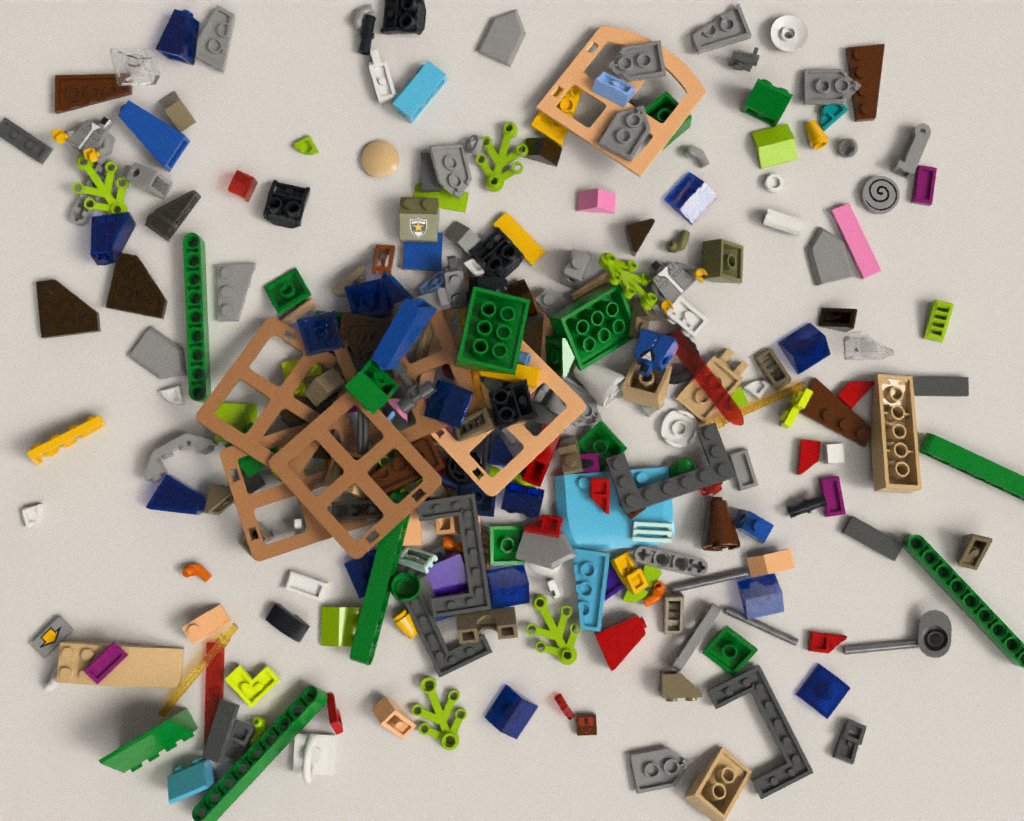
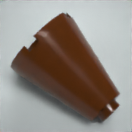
(719, 527)

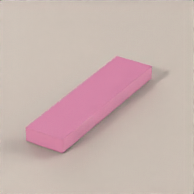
(855, 241)

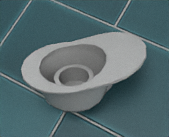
(934, 633)

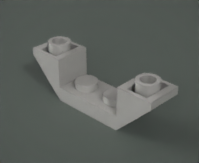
(156, 468)

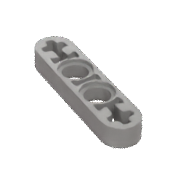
(80, 202)
(670, 561)
(695, 637)

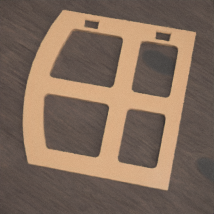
(660, 132)

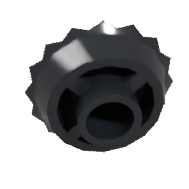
(457, 474)

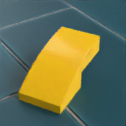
(627, 572)

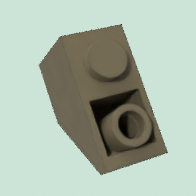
(675, 685)

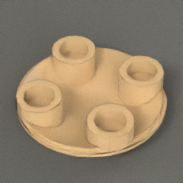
(380, 159)

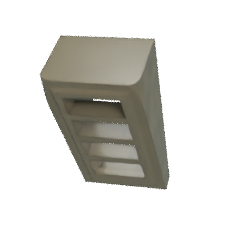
(778, 366)
(486, 421)
(670, 596)

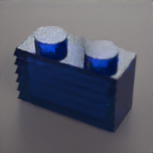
(522, 500)

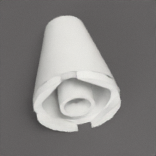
(600, 382)

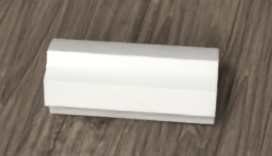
(783, 222)

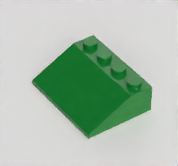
(594, 324)
(492, 332)
(151, 743)

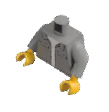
(89, 139)
(673, 282)

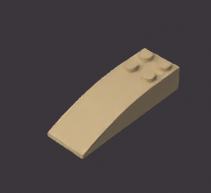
(894, 436)
(141, 668)

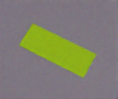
(446, 199)

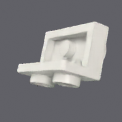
(687, 317)

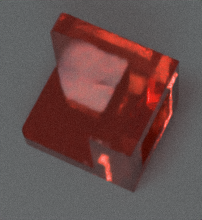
(243, 185)

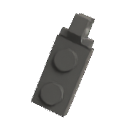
(455, 283)

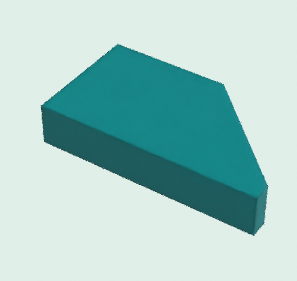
(830, 114)

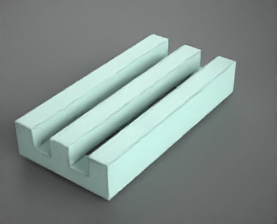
(668, 532)
(414, 561)

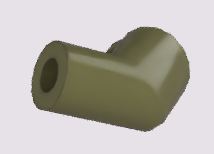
(680, 244)

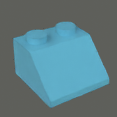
(190, 780)

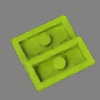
(236, 415)

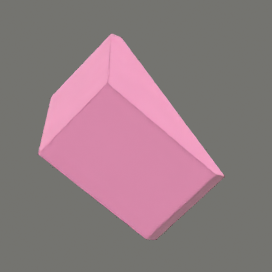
(596, 201)

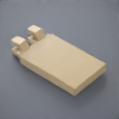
(696, 399)

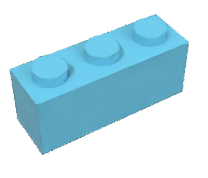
(419, 91)

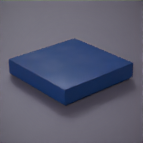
(423, 255)

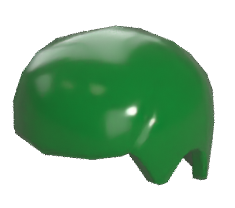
(682, 466)
(405, 586)

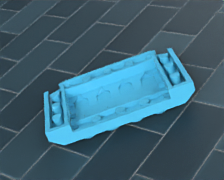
(591, 528)

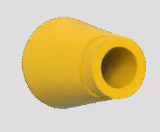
(816, 135)
(405, 623)

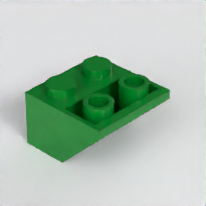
(767, 102)

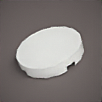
(679, 428)

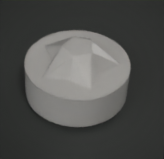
(474, 144)
(848, 147)

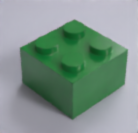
(661, 110)
(371, 386)

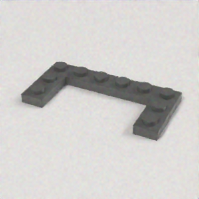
(637, 499)
(478, 595)
(441, 657)
(796, 764)

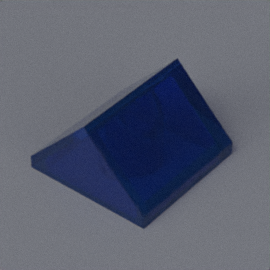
(805, 347)
(500, 454)
(511, 712)

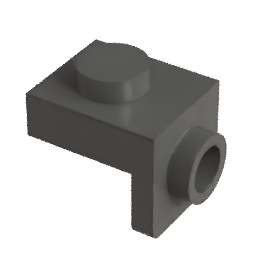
(744, 62)

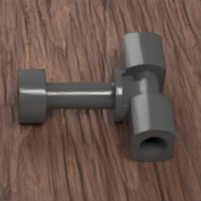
(414, 392)

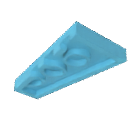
(591, 582)

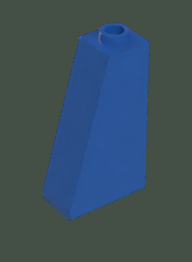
(158, 137)
(402, 332)

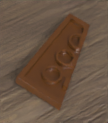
(866, 69)
(86, 90)
(835, 415)
(401, 473)

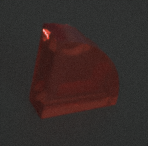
(564, 706)

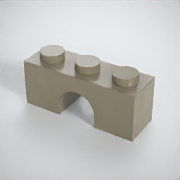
(473, 623)

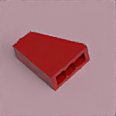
(538, 467)
(620, 638)

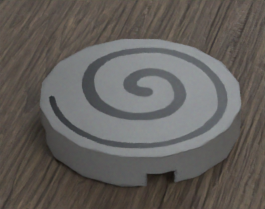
(880, 195)

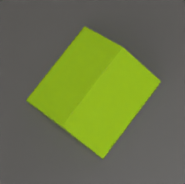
(774, 146)
(339, 625)

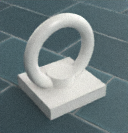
(313, 755)

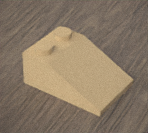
(718, 785)

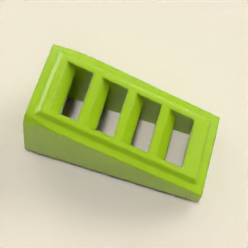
(948, 307)

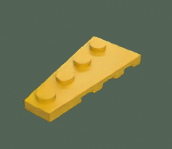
(550, 128)
(67, 439)

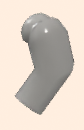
(359, 15)
(698, 154)

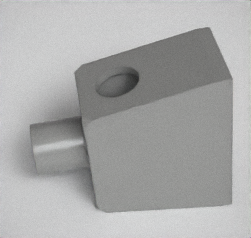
(144, 177)
(575, 269)

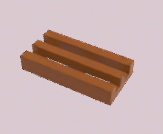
(382, 268)

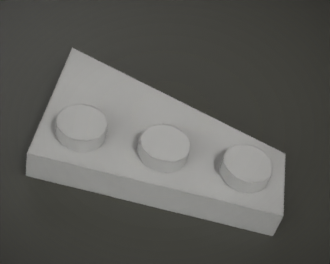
(725, 31)
(215, 39)
(233, 285)

